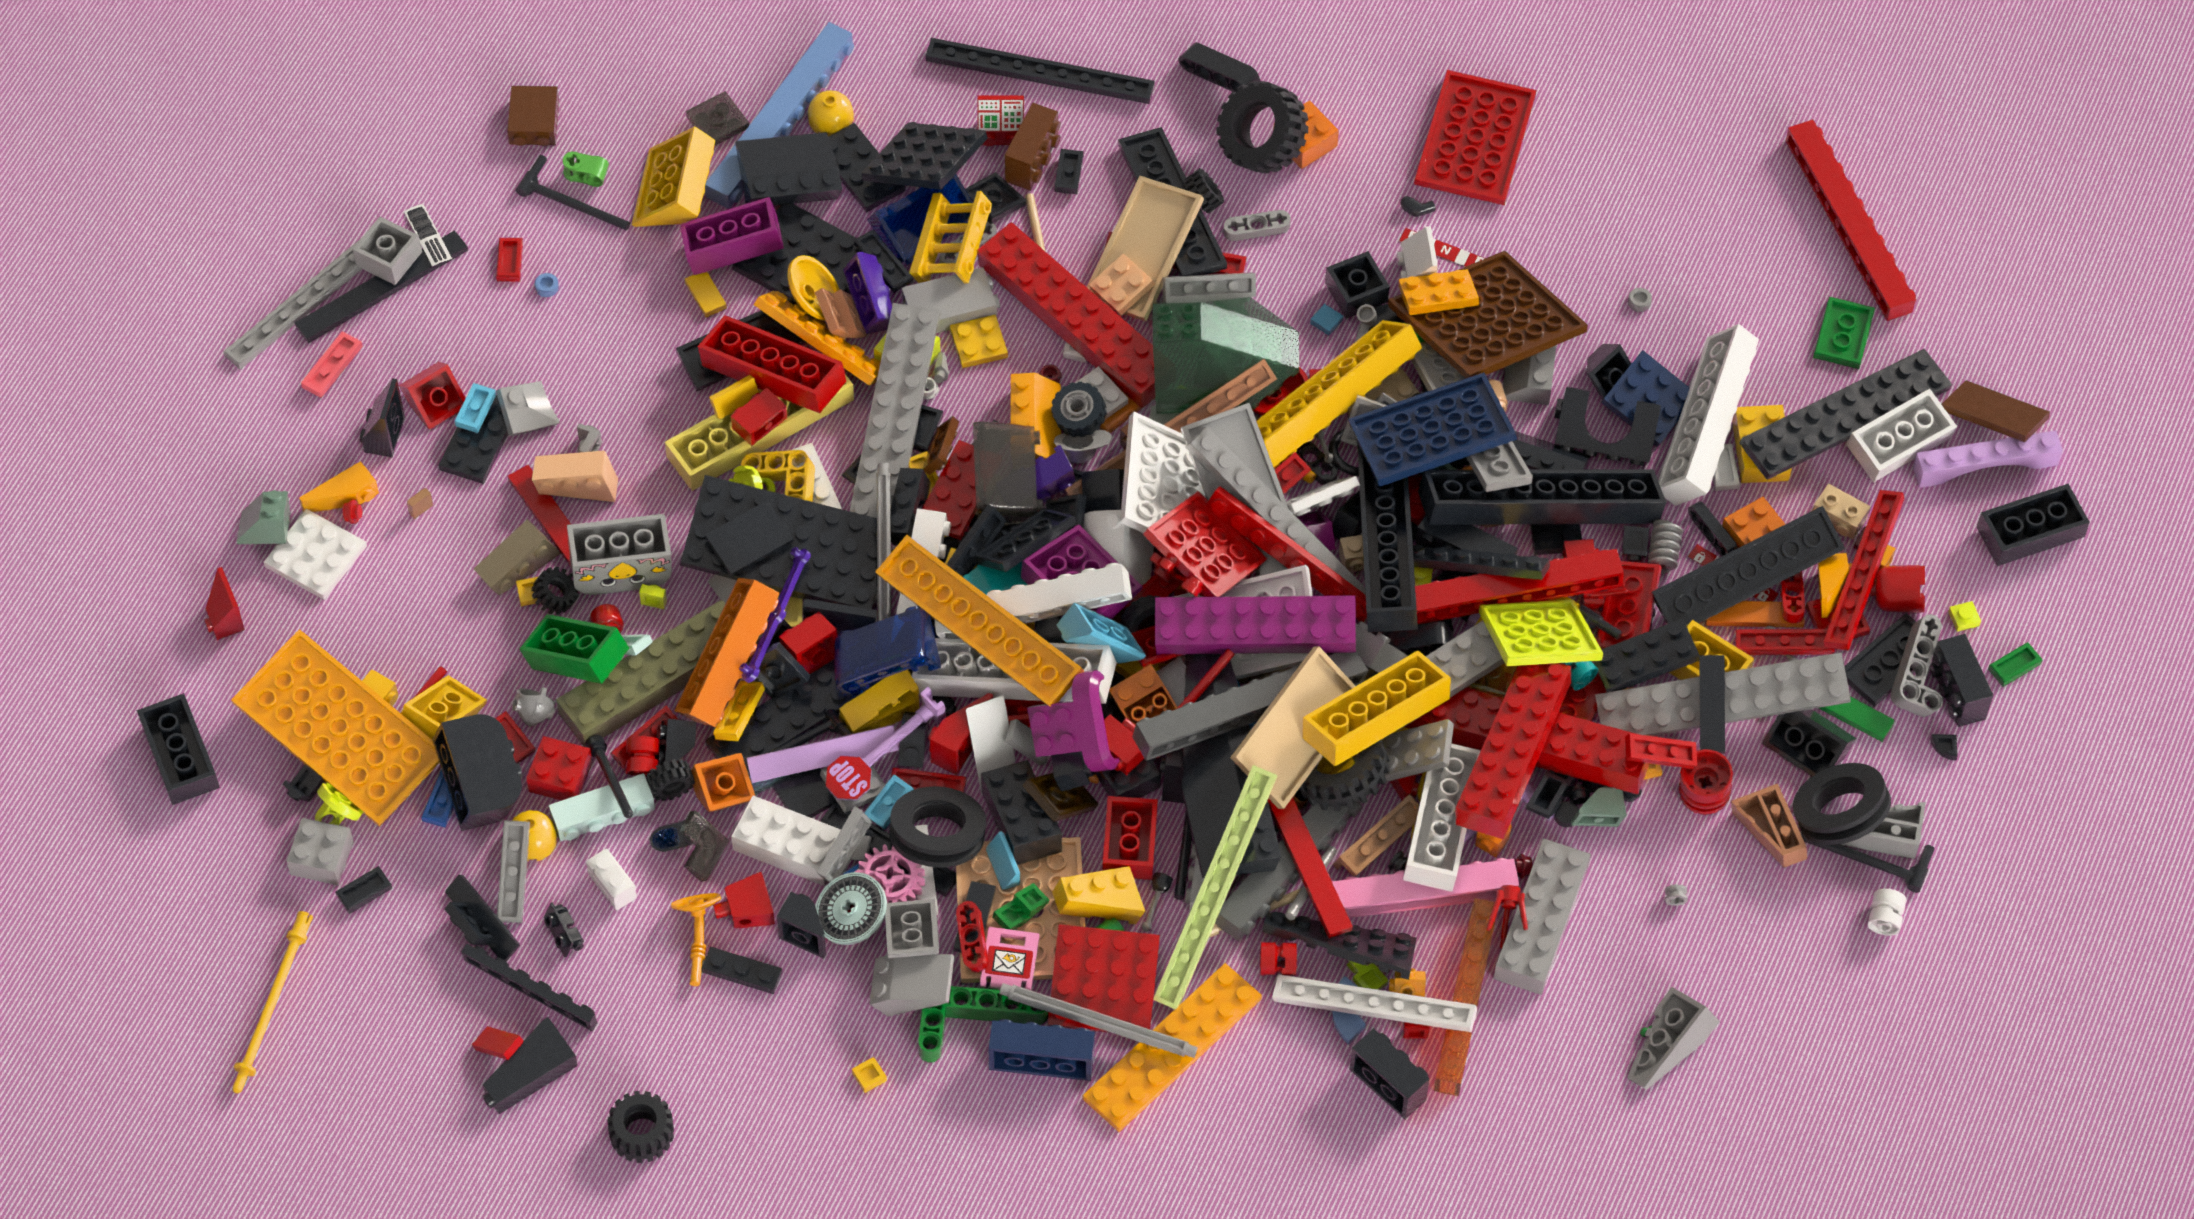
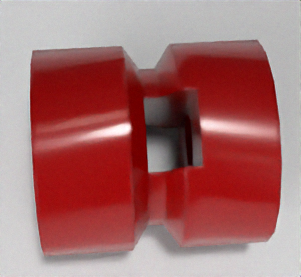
(642, 754)
(1268, 958)

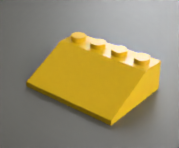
(674, 180)

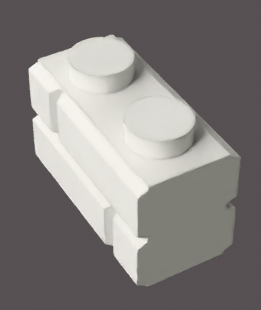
(611, 879)

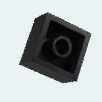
(1356, 283)

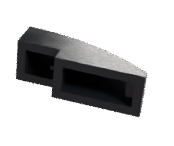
(1550, 793)

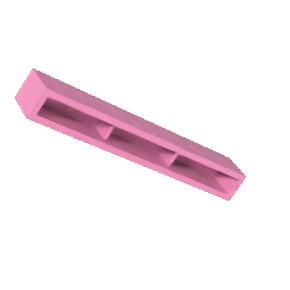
(1392, 894)

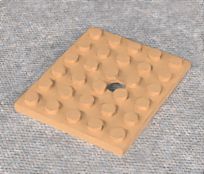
(1045, 875)

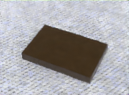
(1059, 803)

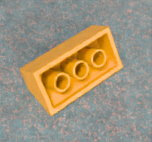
(1032, 406)

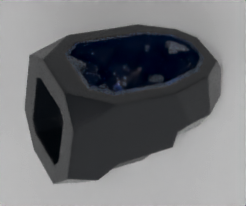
(668, 837)

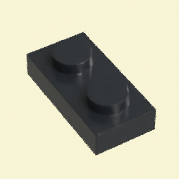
(1069, 171)

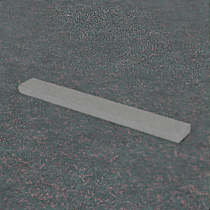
(293, 309)

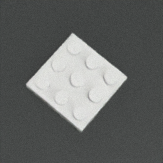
(1322, 495)
(315, 554)

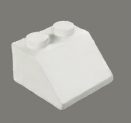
(1418, 254)

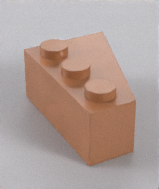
(1772, 824)

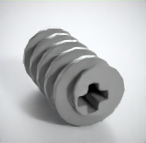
(1665, 545)

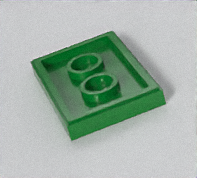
(1844, 332)

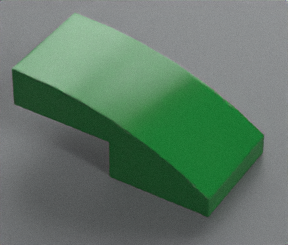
(1022, 908)

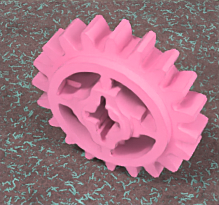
(889, 859)

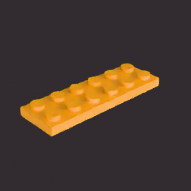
(817, 335)

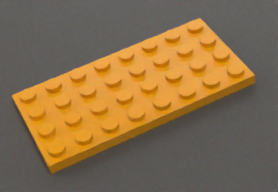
(338, 727)

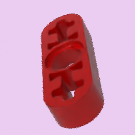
(1797, 601)
(979, 944)

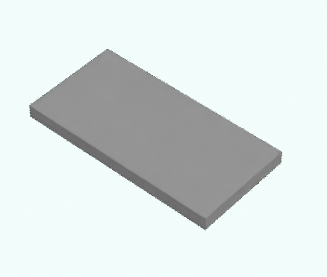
(1242, 436)

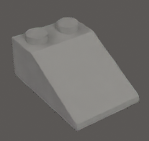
(912, 928)
(911, 983)

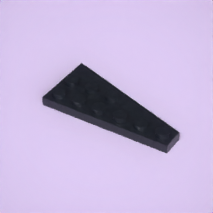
(1359, 945)

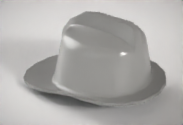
(1082, 449)

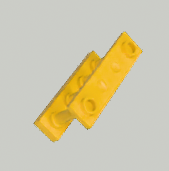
(934, 229)

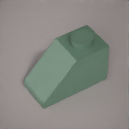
(1602, 809)

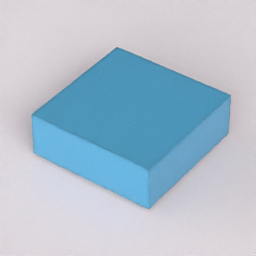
(1326, 319)

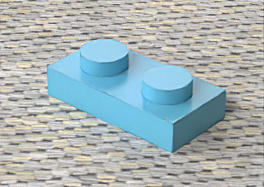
(475, 408)
(881, 807)

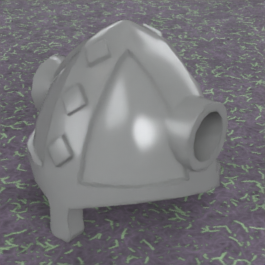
(533, 706)

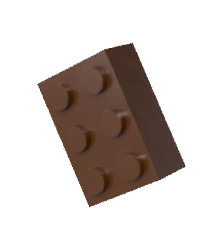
(1032, 146)

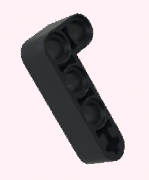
(1217, 67)
(1424, 639)

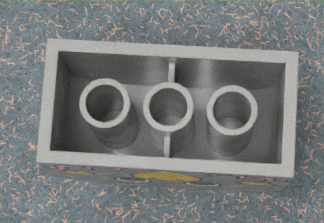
(619, 554)

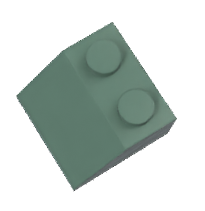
(265, 519)

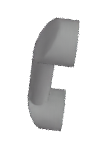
(1367, 318)

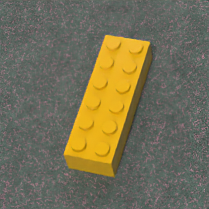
(1376, 708)

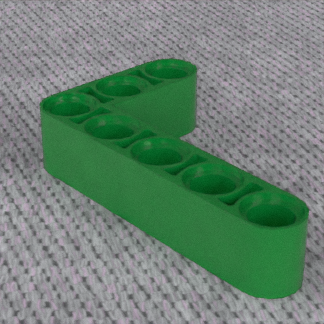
(973, 1011)

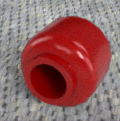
(607, 615)

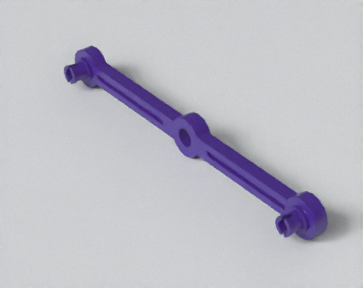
(751, 672)

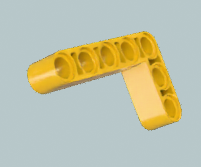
(787, 471)

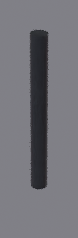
(1183, 860)

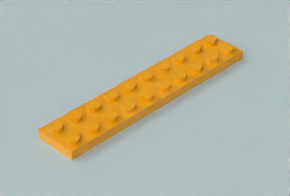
(979, 621)

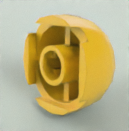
(830, 112)
(541, 836)

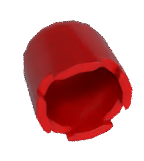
(1898, 588)

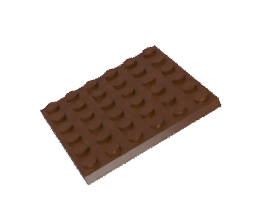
(1510, 324)

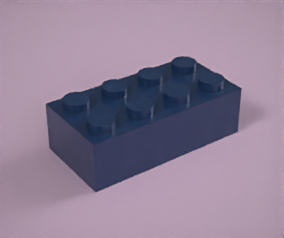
(1041, 1050)

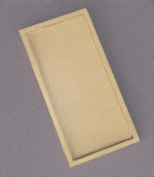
(1151, 235)
(1277, 736)

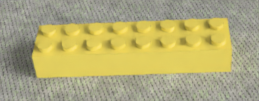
(716, 448)

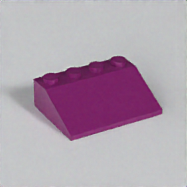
(1071, 555)

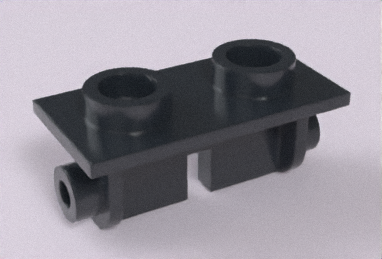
(557, 920)

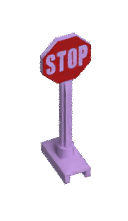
(851, 776)

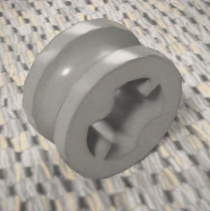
(1676, 895)

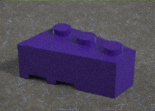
(1053, 474)

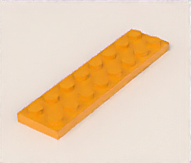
(1150, 1070)

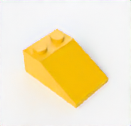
(442, 703)

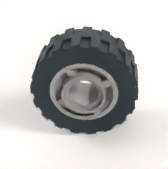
(1073, 397)

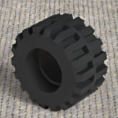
(635, 1108)

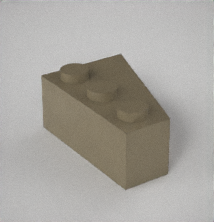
(516, 558)

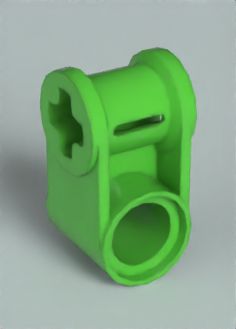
(586, 170)

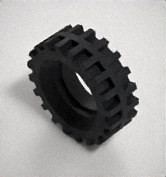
(1351, 784)

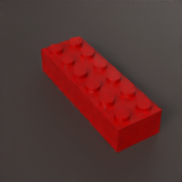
(773, 362)

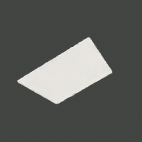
(988, 734)

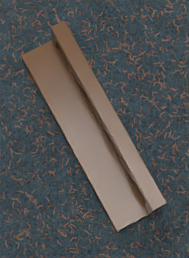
(1379, 837)

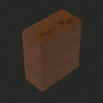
(533, 115)

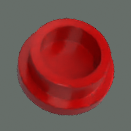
(352, 511)

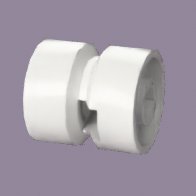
(1886, 912)

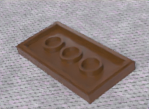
(1995, 411)

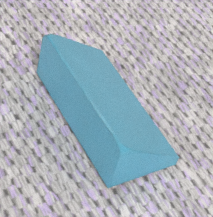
(1003, 862)

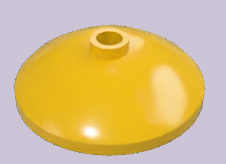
(805, 278)

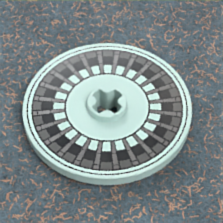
(863, 919)

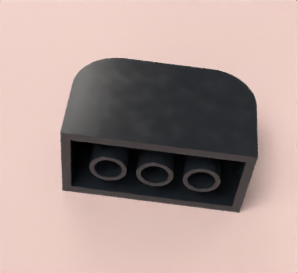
(478, 769)

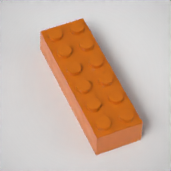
(726, 649)

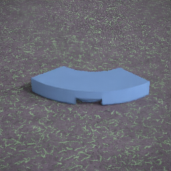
(1348, 1024)

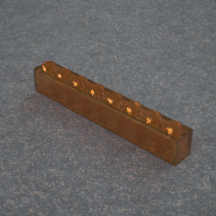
(1467, 991)

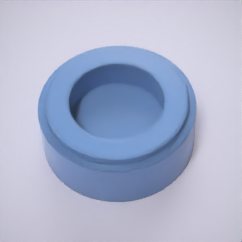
(546, 285)

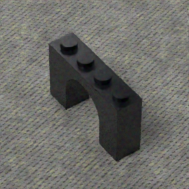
(1574, 434)

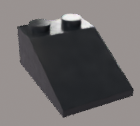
(384, 422)

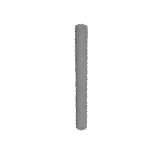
(1303, 894)

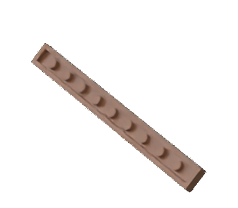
(1219, 401)

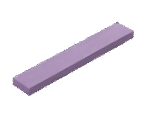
(816, 754)

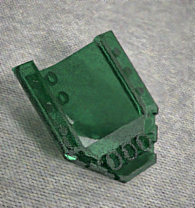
(1213, 341)

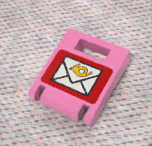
(1010, 962)

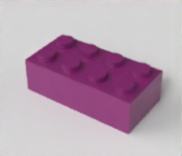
(731, 236)

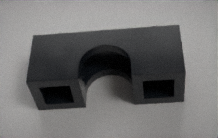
(910, 490)

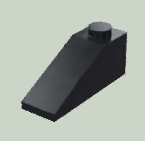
(1348, 518)

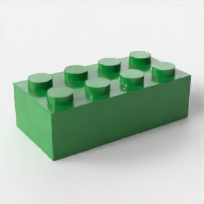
(574, 648)

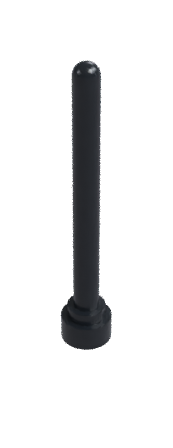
(598, 749)

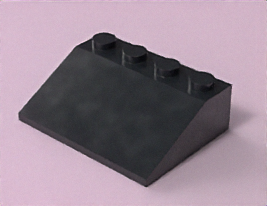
(789, 169)

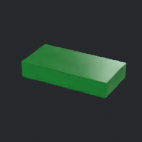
(2015, 664)

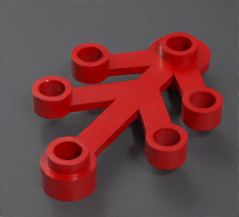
(1165, 570)

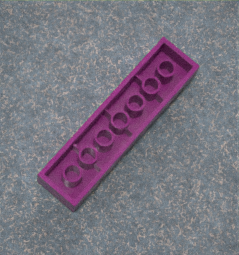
(1255, 624)

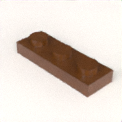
(941, 446)

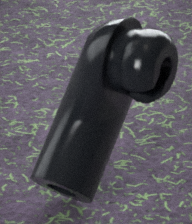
(1416, 208)

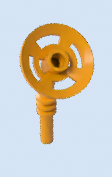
(696, 906)

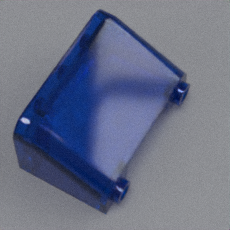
(903, 221)
(884, 650)

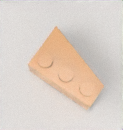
(576, 476)

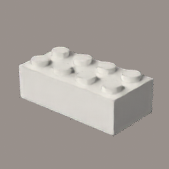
(1901, 434)
(784, 838)

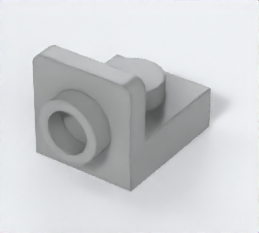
(589, 437)

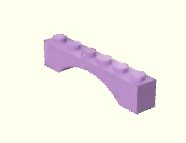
(1944, 464)

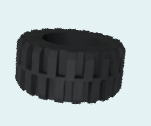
(1237, 121)

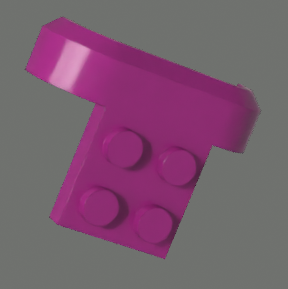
(1074, 725)

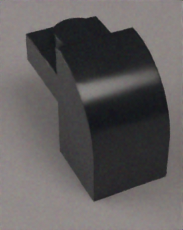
(913, 745)

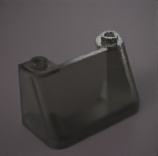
(1006, 469)

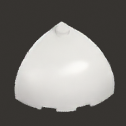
(1121, 542)

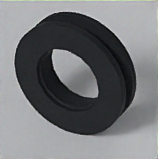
(1847, 825)
(933, 850)

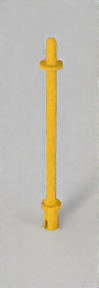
(296, 937)

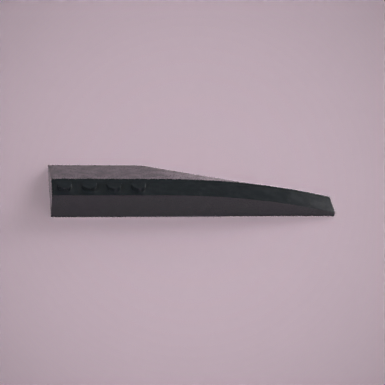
(1214, 782)

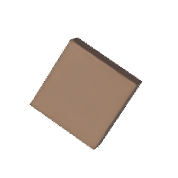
(419, 503)

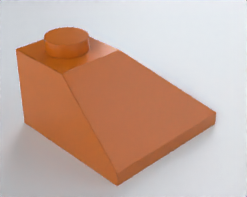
(722, 782)

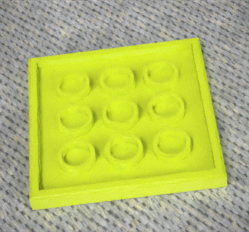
(1540, 632)

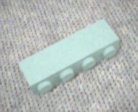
(599, 808)

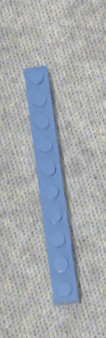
(784, 107)

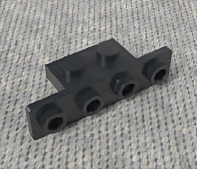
(478, 920)

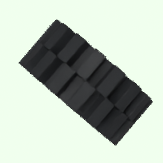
(1202, 184)
(547, 598)
(670, 780)

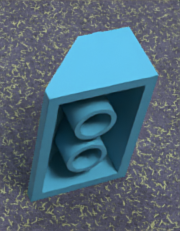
(1088, 627)

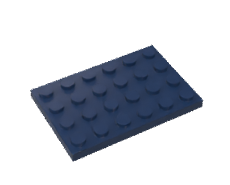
(1432, 429)

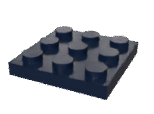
(1651, 383)

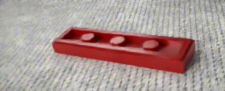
(1782, 641)

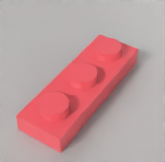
(331, 364)

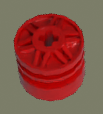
(1711, 771)

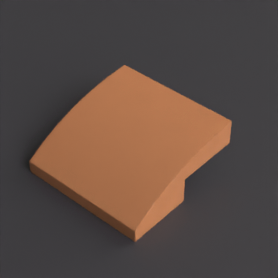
(840, 314)

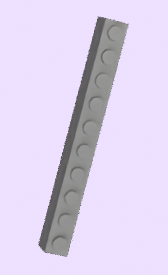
(1253, 493)

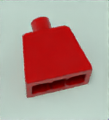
(746, 903)

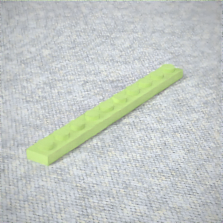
(1215, 887)

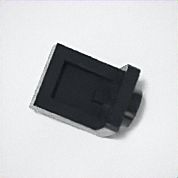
(1635, 542)
(304, 784)

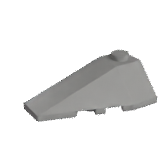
(1675, 1033)

